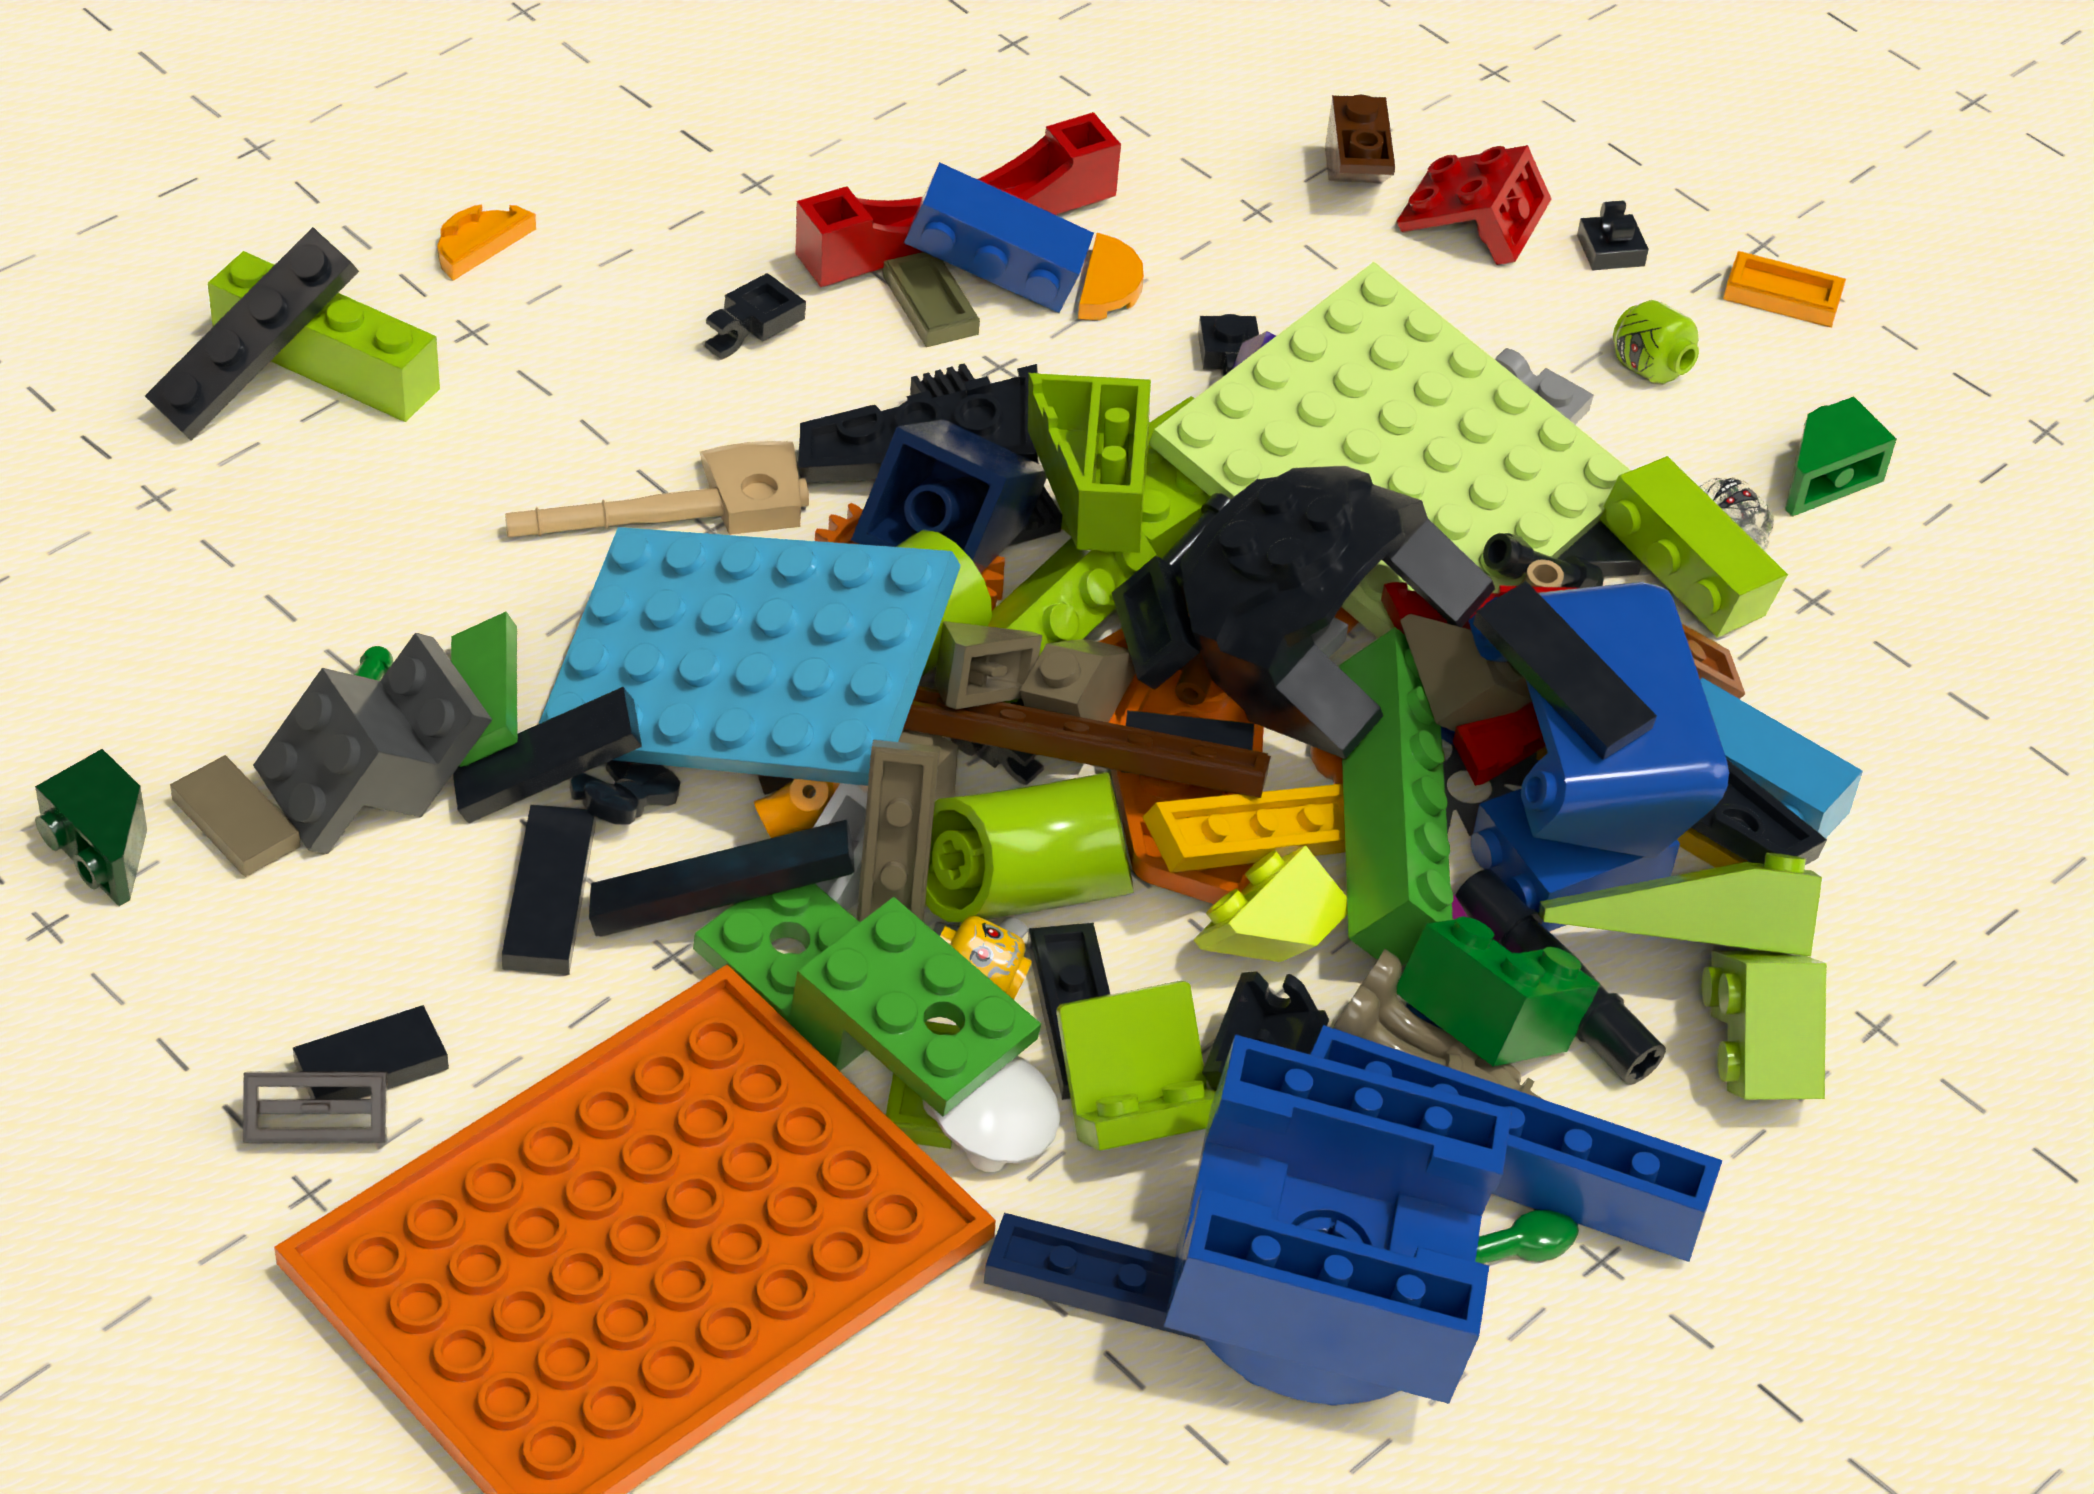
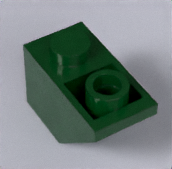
(97, 820)

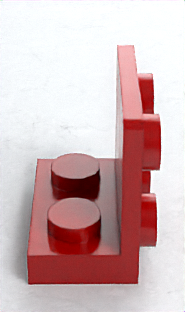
(1494, 188)

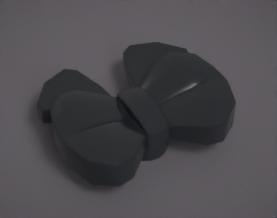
(633, 789)

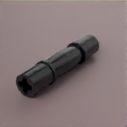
(1607, 1024)

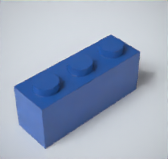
(999, 237)

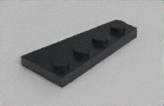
(856, 441)
(1757, 823)

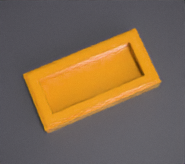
(1784, 289)

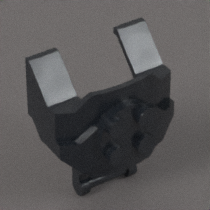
(1279, 568)

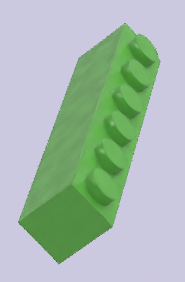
(1395, 807)

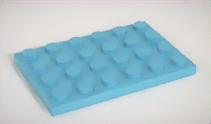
(758, 648)

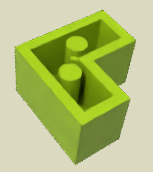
(1773, 1022)

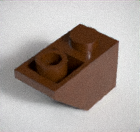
(1359, 140)

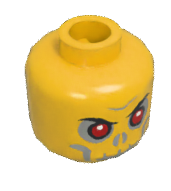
(991, 951)

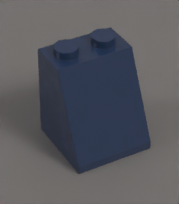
(950, 485)

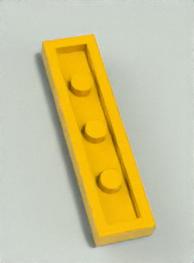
(1246, 828)

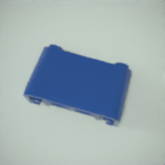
(1656, 783)

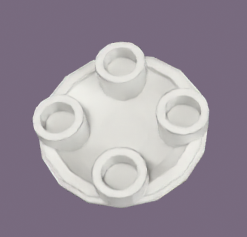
(1004, 1119)

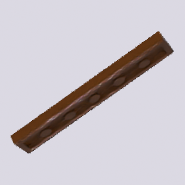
(1093, 743)

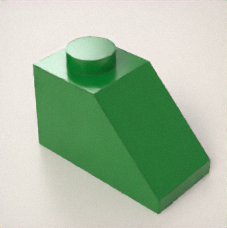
(1838, 455)

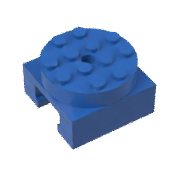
(1337, 1228)

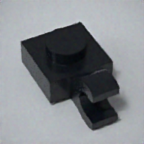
(755, 308)
(1222, 338)

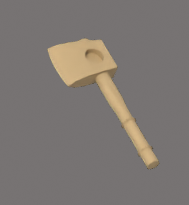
(749, 484)

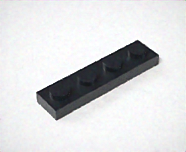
(252, 333)

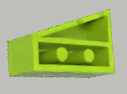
(1094, 454)

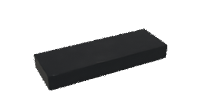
(1564, 670)
(549, 755)
(549, 890)
(1065, 970)

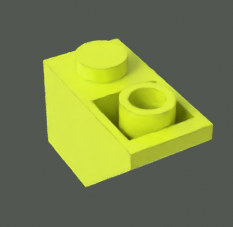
(1280, 911)

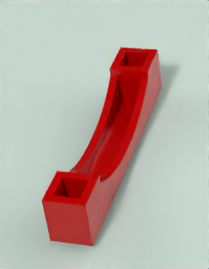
(854, 235)

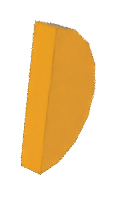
(478, 235)
(1111, 278)

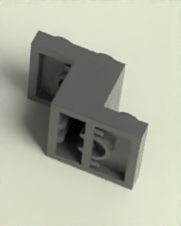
(371, 742)

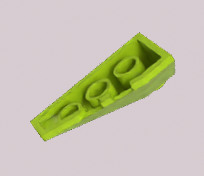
(1729, 905)

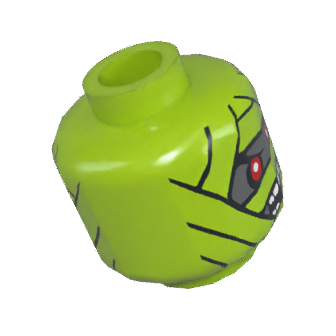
(1656, 341)

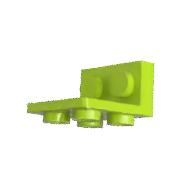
(1134, 1065)

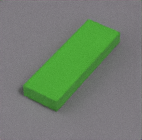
(488, 664)

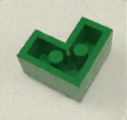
(1495, 999)

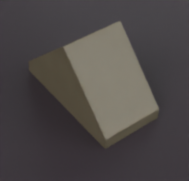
(983, 664)

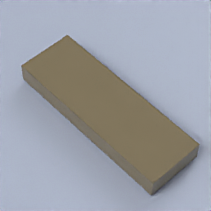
(898, 826)

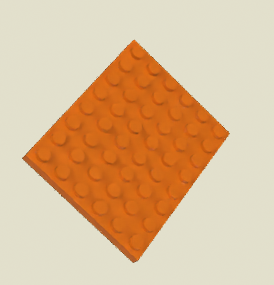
(634, 1247)

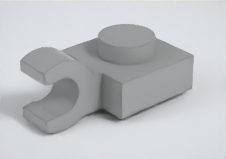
(1558, 391)

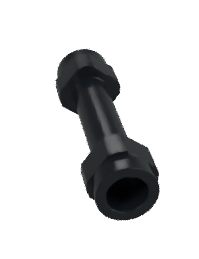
(1513, 555)

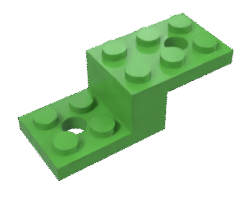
(873, 989)

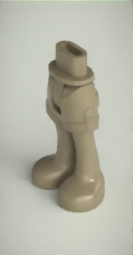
(1382, 1018)

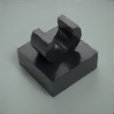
(1612, 238)

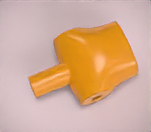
(794, 806)

